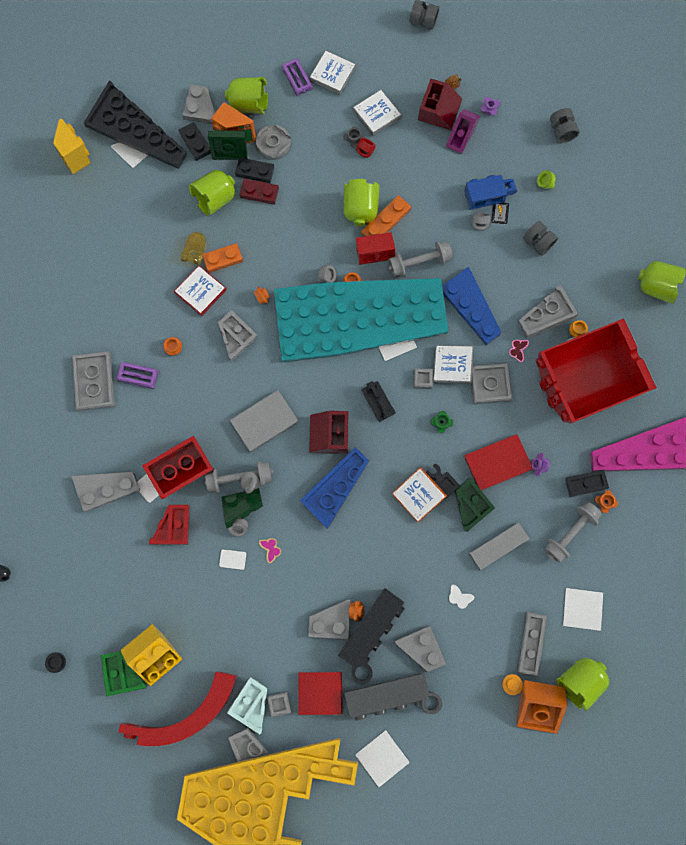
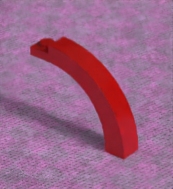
(209, 709)

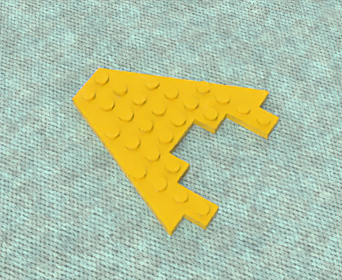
(249, 797)

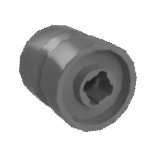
(424, 14)
(564, 125)
(543, 244)

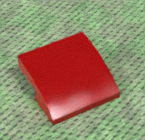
(320, 693)

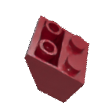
(439, 105)
(329, 432)

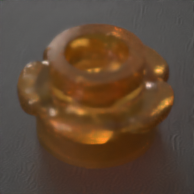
(453, 81)

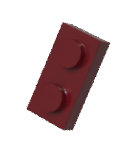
(259, 191)

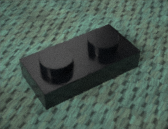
(195, 141)
(254, 170)
(586, 483)

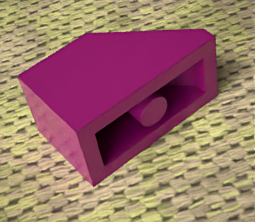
(462, 130)

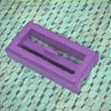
(303, 88)
(153, 379)

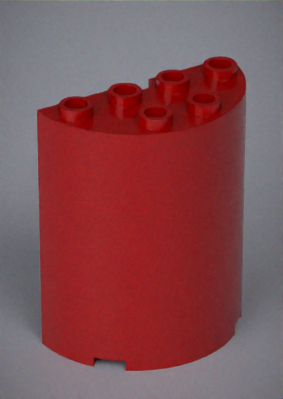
(593, 372)

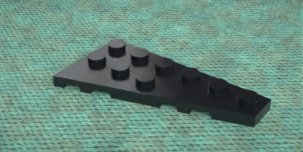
(126, 123)

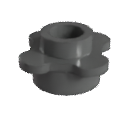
(354, 131)

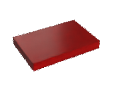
(498, 462)

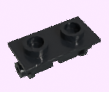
(378, 401)

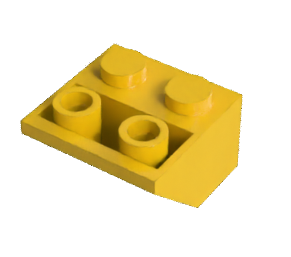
(70, 147)
(150, 655)

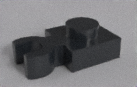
(444, 481)

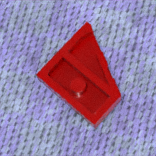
(173, 527)

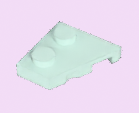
(250, 705)

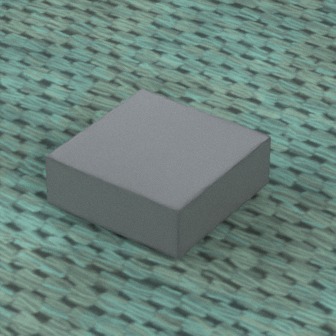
(423, 378)
(279, 704)

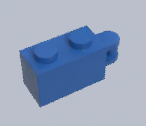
(488, 191)

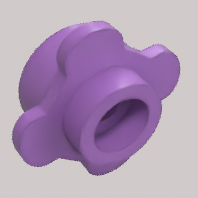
(490, 111)
(540, 464)

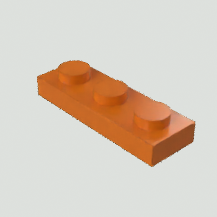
(387, 217)

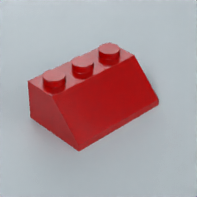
(177, 467)

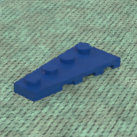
(470, 303)
(331, 492)

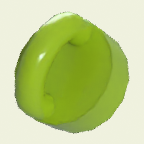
(546, 180)

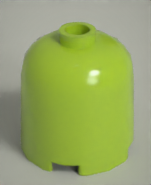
(247, 95)
(212, 191)
(360, 201)
(661, 280)
(584, 682)

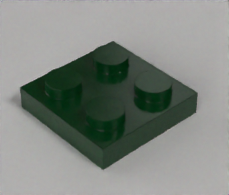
(227, 145)

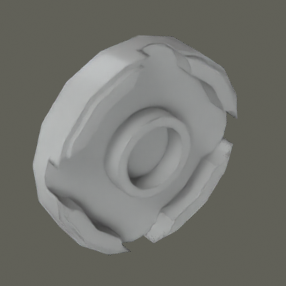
(273, 142)

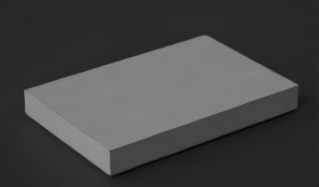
(93, 381)
(264, 421)

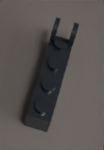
(370, 630)

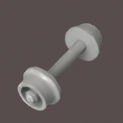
(443, 253)
(213, 481)
(588, 513)

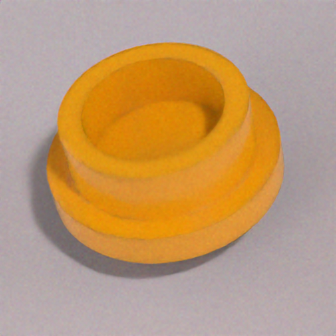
(578, 328)
(512, 684)

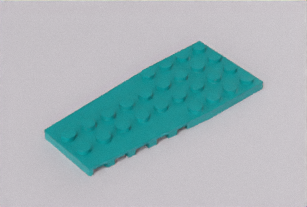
(357, 316)

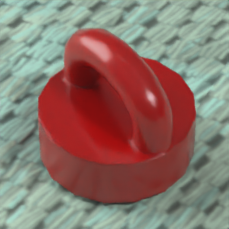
(366, 145)

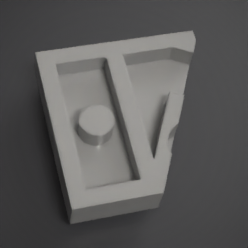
(198, 105)
(236, 334)
(331, 622)
(423, 649)

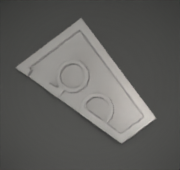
(550, 313)
(103, 489)
(246, 745)

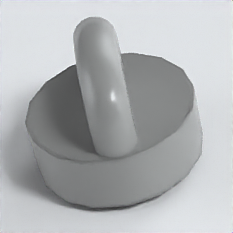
(481, 218)
(327, 274)
(250, 481)
(239, 527)

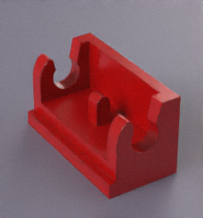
(375, 248)

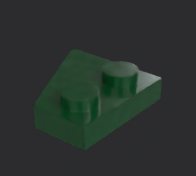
(472, 504)
(240, 505)

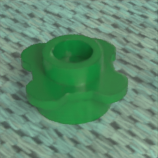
(442, 416)

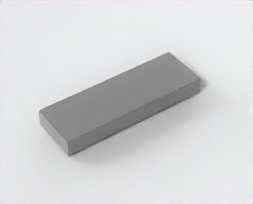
(499, 546)
(532, 644)

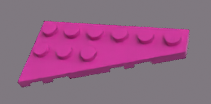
(652, 450)

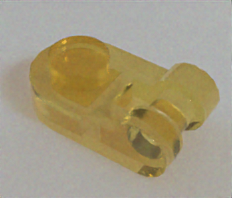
(197, 243)

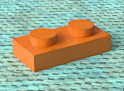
(222, 258)

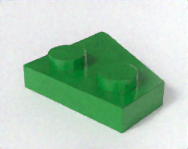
(118, 675)

